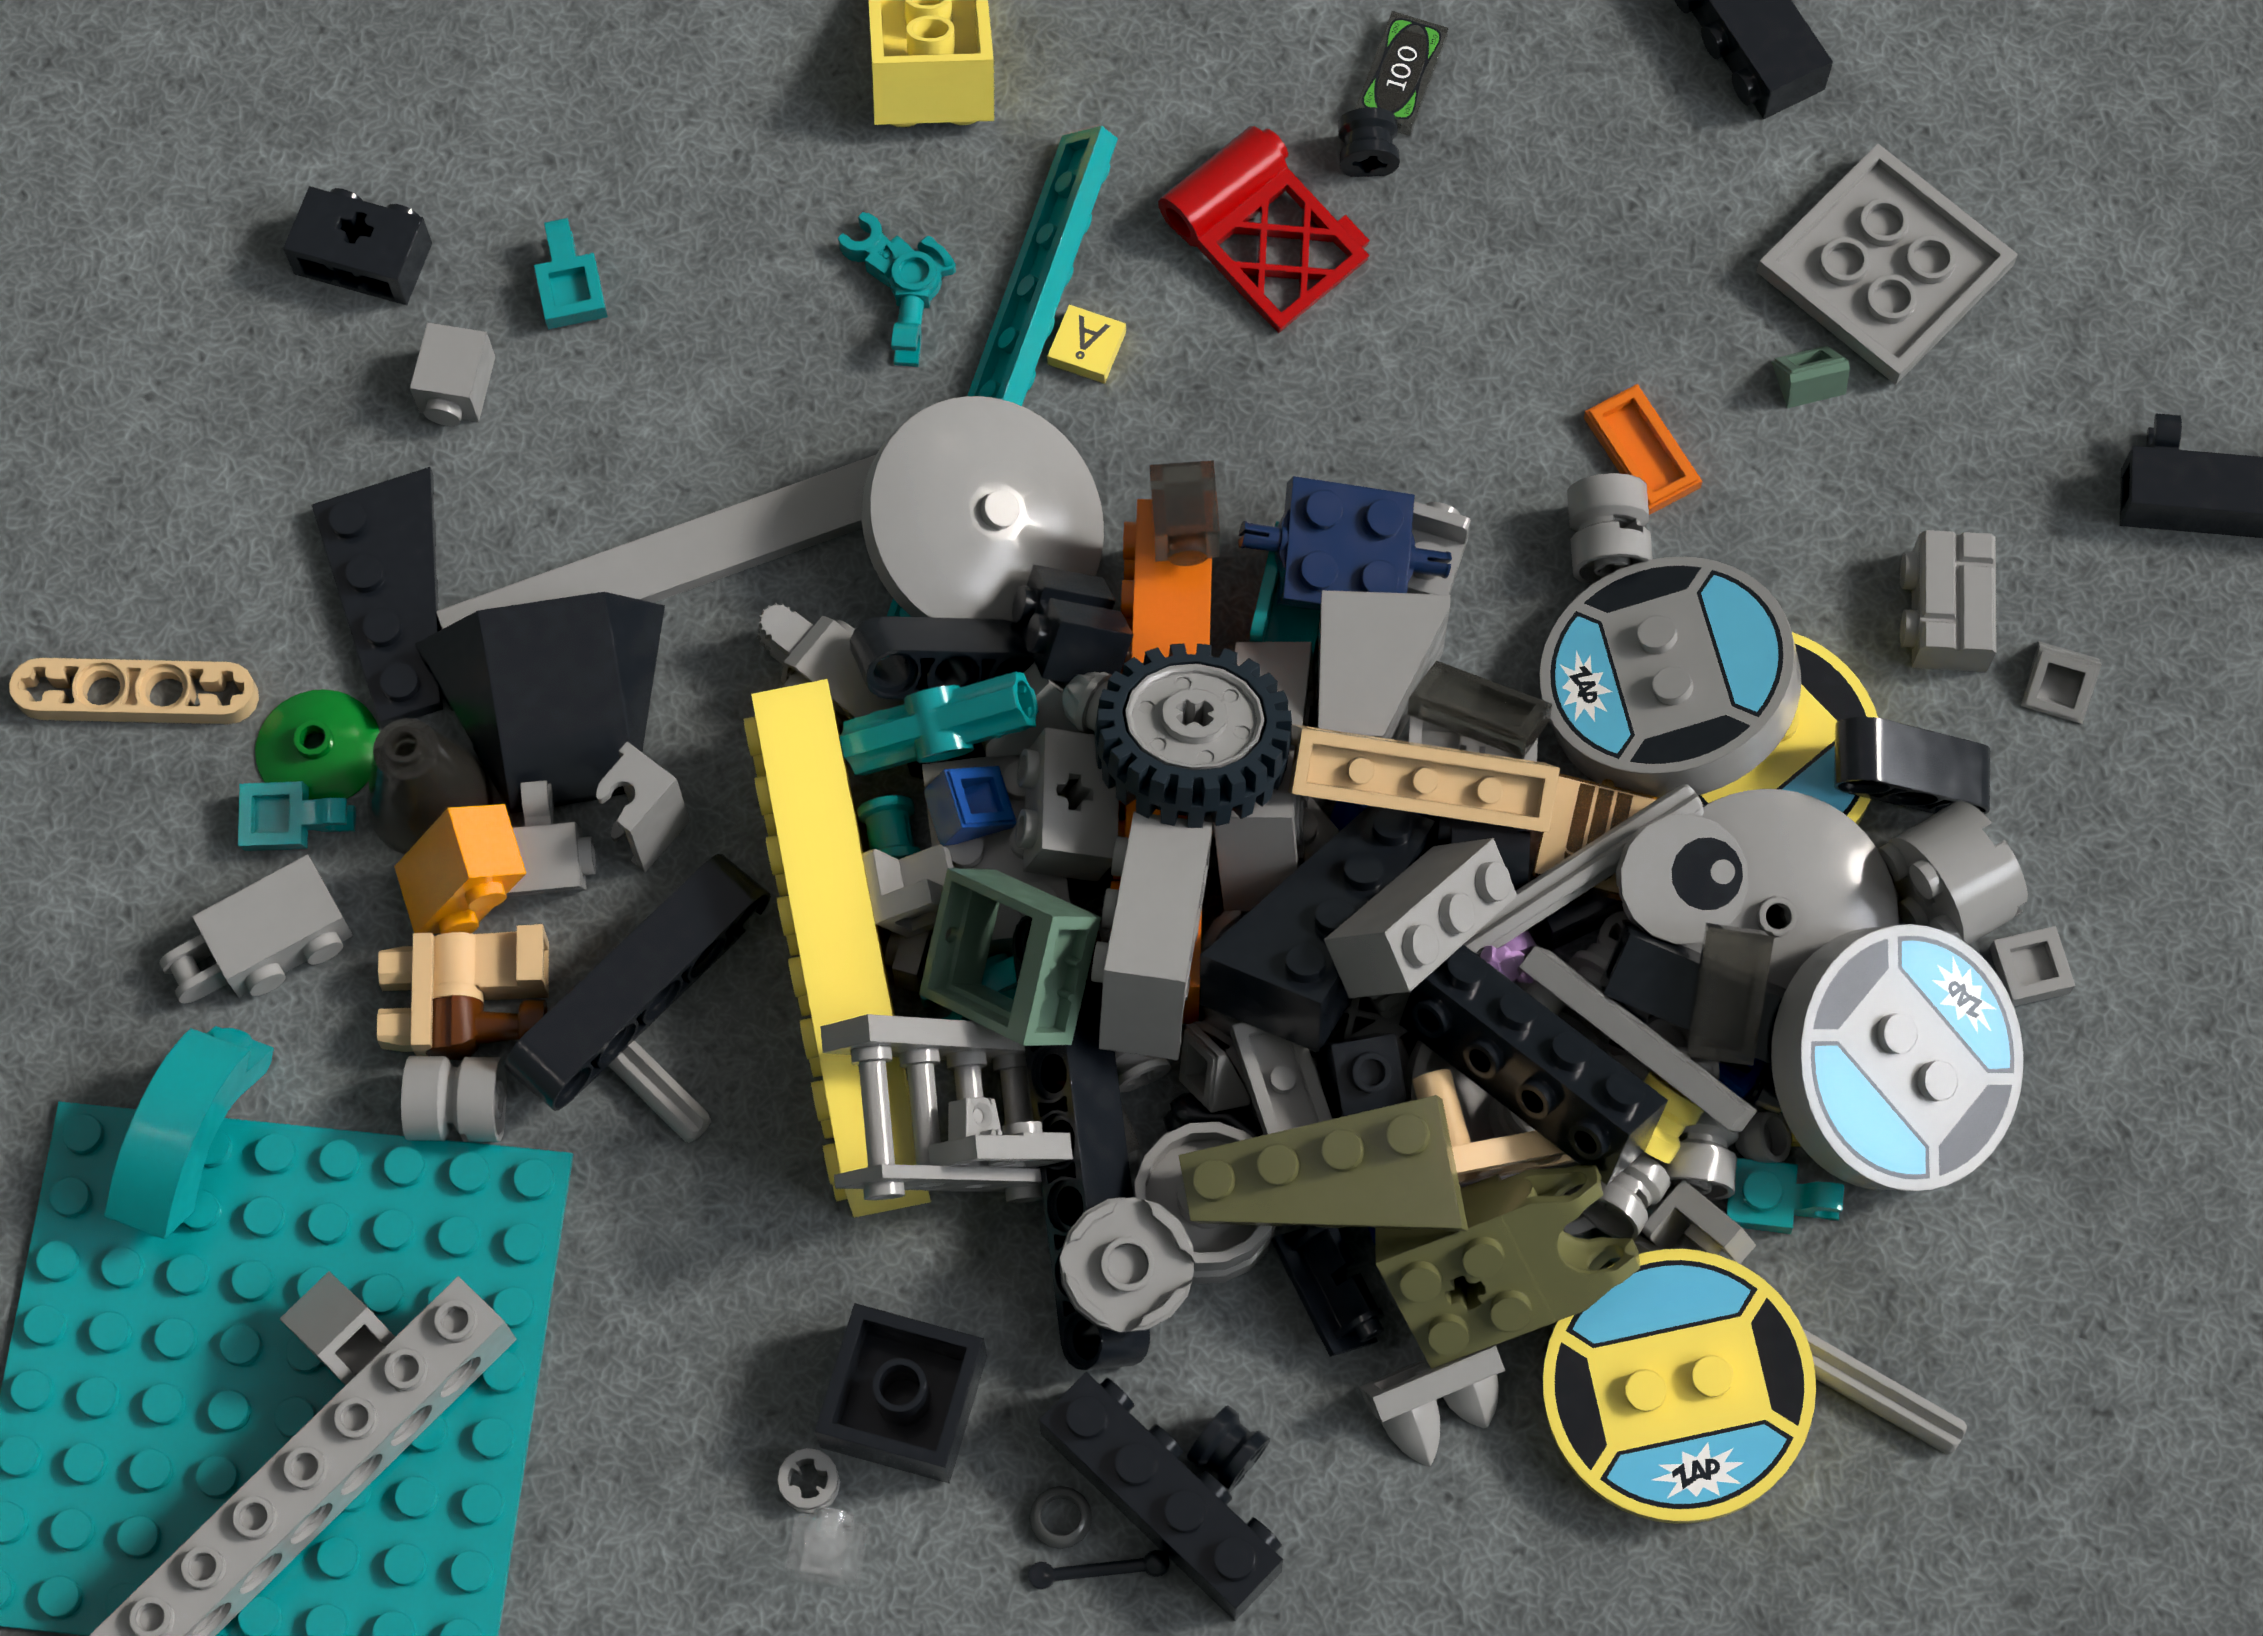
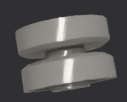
(1218, 1249)

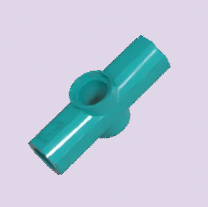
(939, 723)

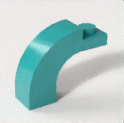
(176, 1124)

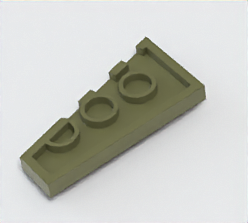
(1350, 1171)

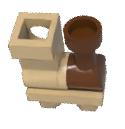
(449, 985)

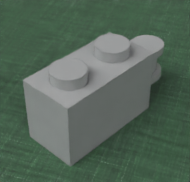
(260, 935)

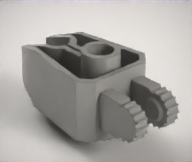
(818, 654)

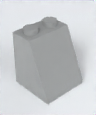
(1374, 657)

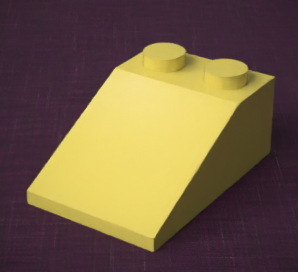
(931, 61)

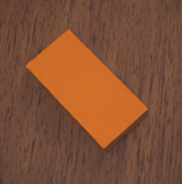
(1643, 446)

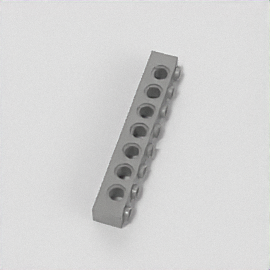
(318, 1471)

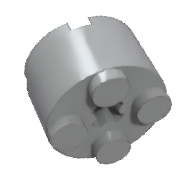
(1955, 874)

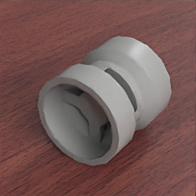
(1625, 1199)

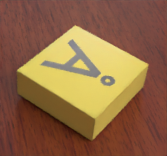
(1086, 344)

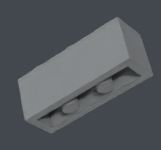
(1420, 918)

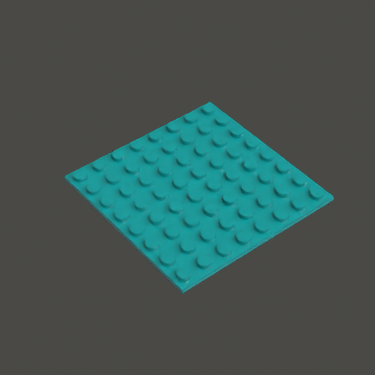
(164, 1379)

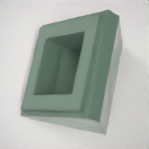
(1811, 375)

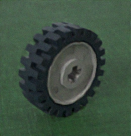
(1193, 735)

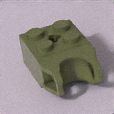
(1509, 1268)

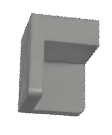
(906, 890)

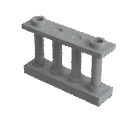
(920, 1046)

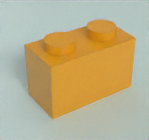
(460, 869)

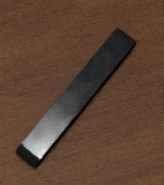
(1079, 1094)

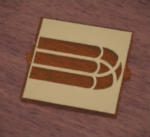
(1581, 815)

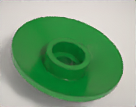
(337, 766)

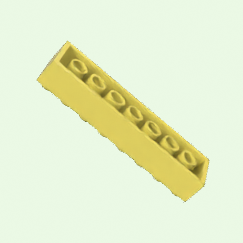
(826, 917)

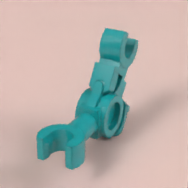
(908, 273)

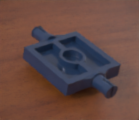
(1342, 542)

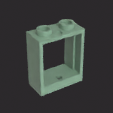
(1052, 965)

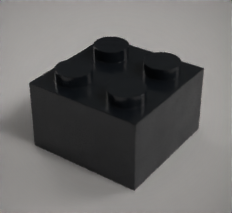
(901, 1393)

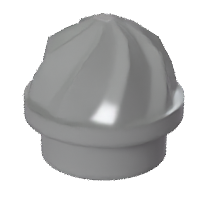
(1082, 699)

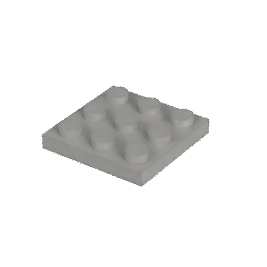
(1886, 263)

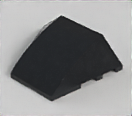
(550, 688)

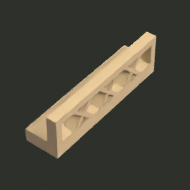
(1422, 778)

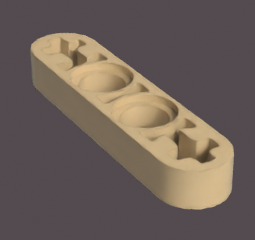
(136, 683)

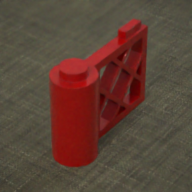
(1235, 188)

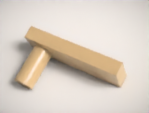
(1486, 1157)

